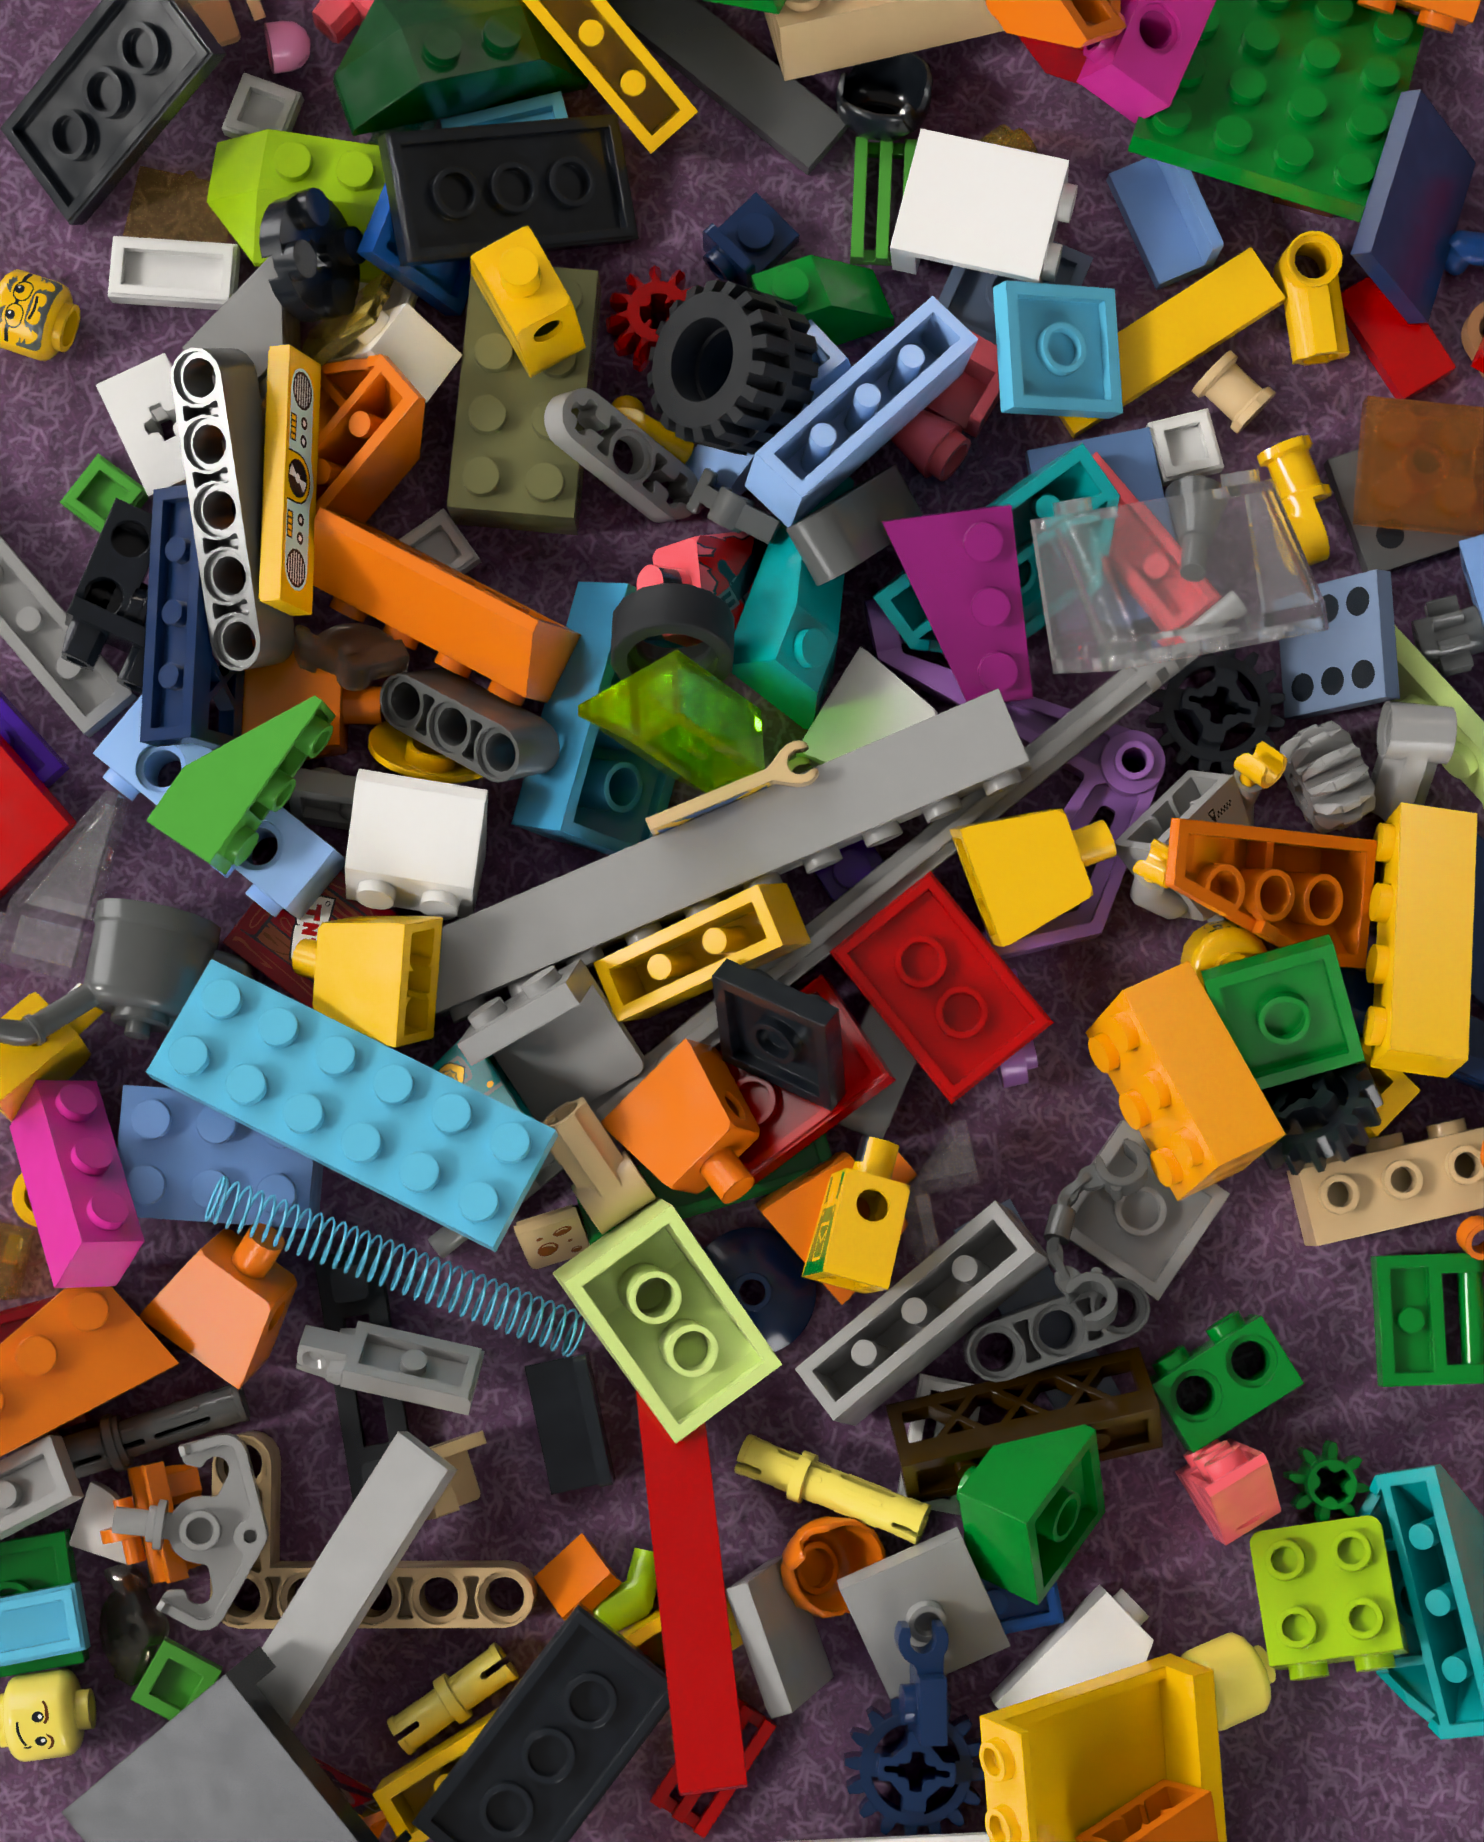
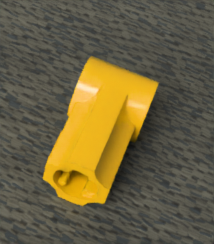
(1311, 304)

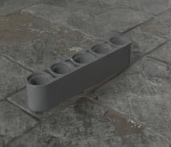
(212, 485)

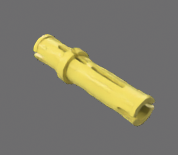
(821, 1484)

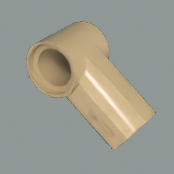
(601, 1174)

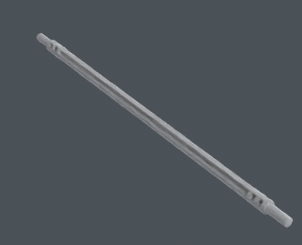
(898, 873)

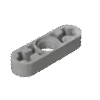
(596, 454)

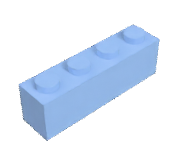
(860, 412)

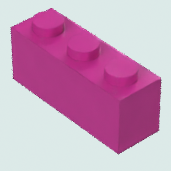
(76, 1184)

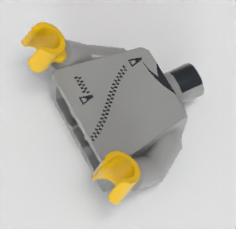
(1193, 797)

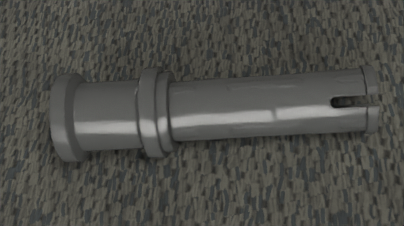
(119, 1440)

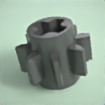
(1449, 635)

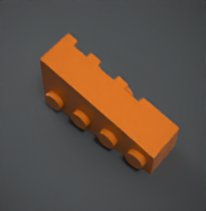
(72, 1360)

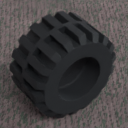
(731, 367)

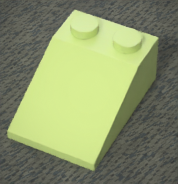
(667, 1318)

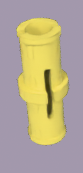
(452, 1698)

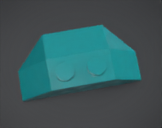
(1063, 479)
(1439, 1594)

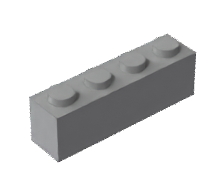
(923, 1314)

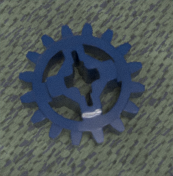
(884, 1761)

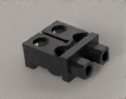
(113, 596)

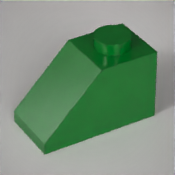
(834, 294)

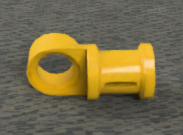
(1300, 491)

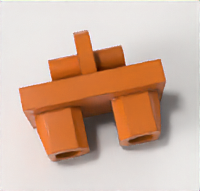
(149, 1485)

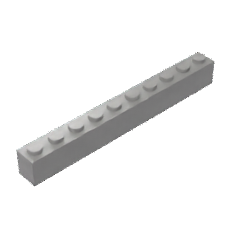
(730, 851)

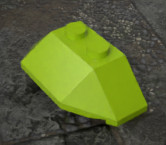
(274, 163)

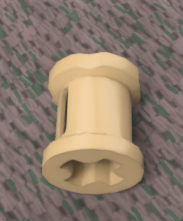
(1233, 391)

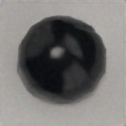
(885, 97)

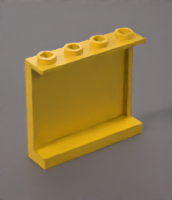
(1097, 1745)

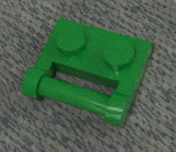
(1412, 1320)

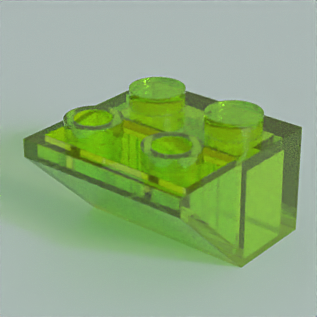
(682, 723)

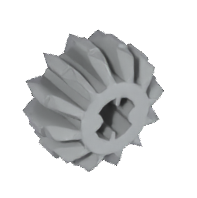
(1328, 777)

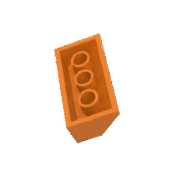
(440, 608)

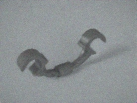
(1060, 1226)

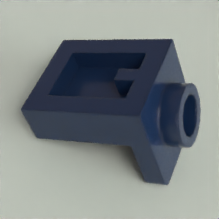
(747, 242)

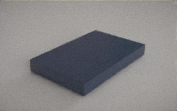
(1413, 207)

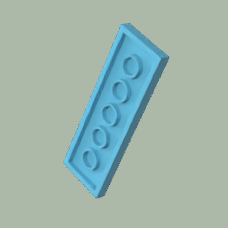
(353, 1104)

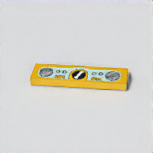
(289, 481)

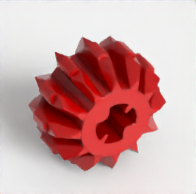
(635, 313)

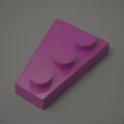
(971, 594)

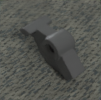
(732, 509)

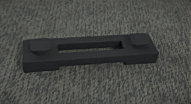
(346, 1297)

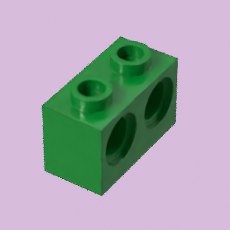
(1229, 1397)

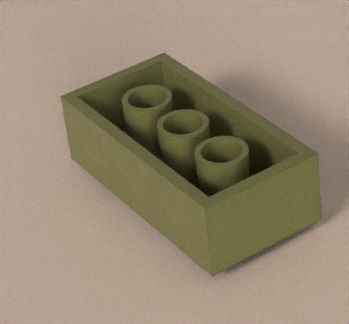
(502, 458)

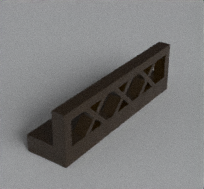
(1122, 1422)

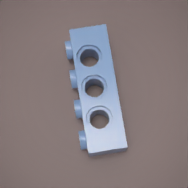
(303, 859)

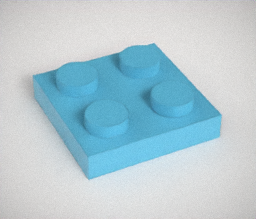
(1057, 350)

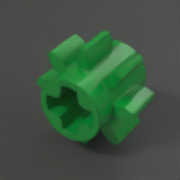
(1344, 1482)

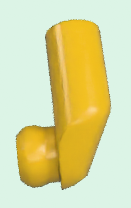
(635, 411)

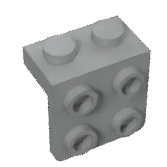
(555, 1040)

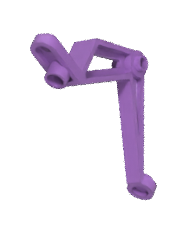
(1102, 785)

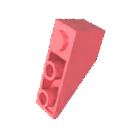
(1230, 1487)

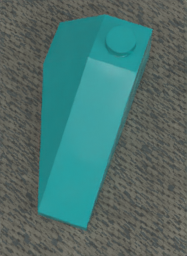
(790, 630)

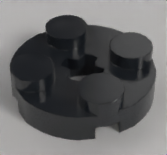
(311, 256)

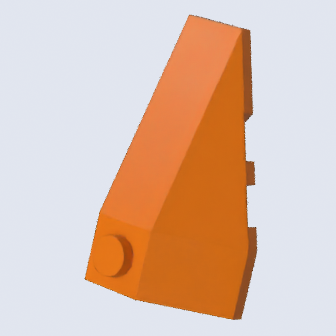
(1278, 882)

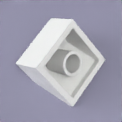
(416, 844)

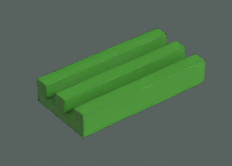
(885, 152)

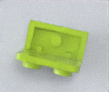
(1327, 1597)

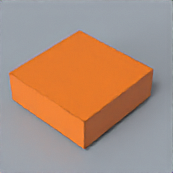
(577, 1576)

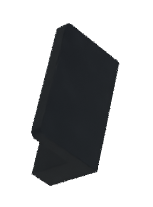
(570, 1423)

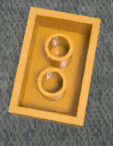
(1182, 1081)

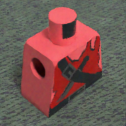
(712, 562)

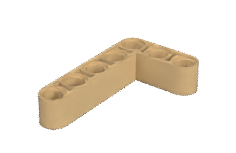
(407, 1582)

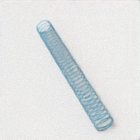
(565, 1348)

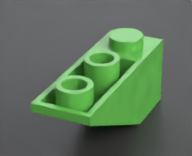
(229, 792)

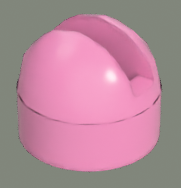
(286, 46)

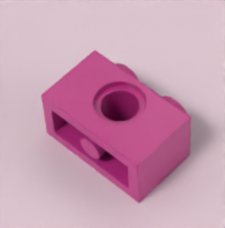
(1148, 59)

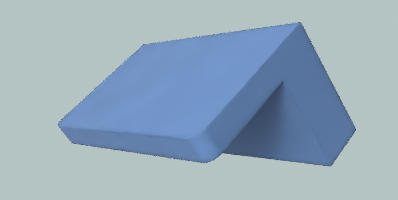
(1166, 219)

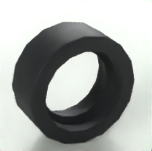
(672, 610)

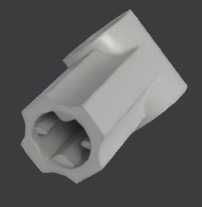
(1409, 748)

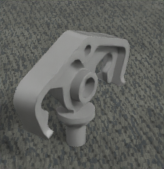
(214, 1531)

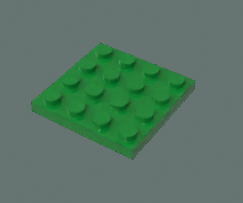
(1289, 99)

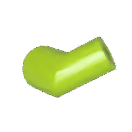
(634, 1597)

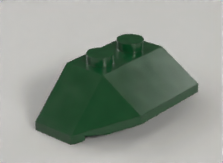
(447, 60)

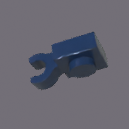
(925, 1697)

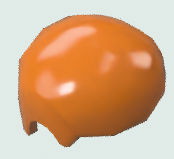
(823, 1554)

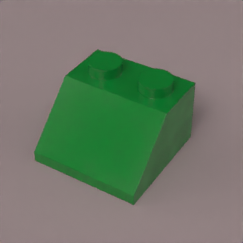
(1032, 1508)

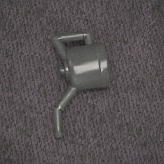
(137, 970)

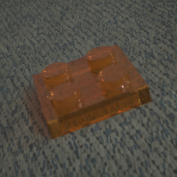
(1420, 467)

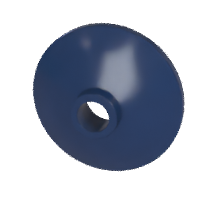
(769, 1259)

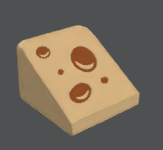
(552, 1236)

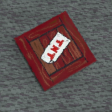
(270, 940)

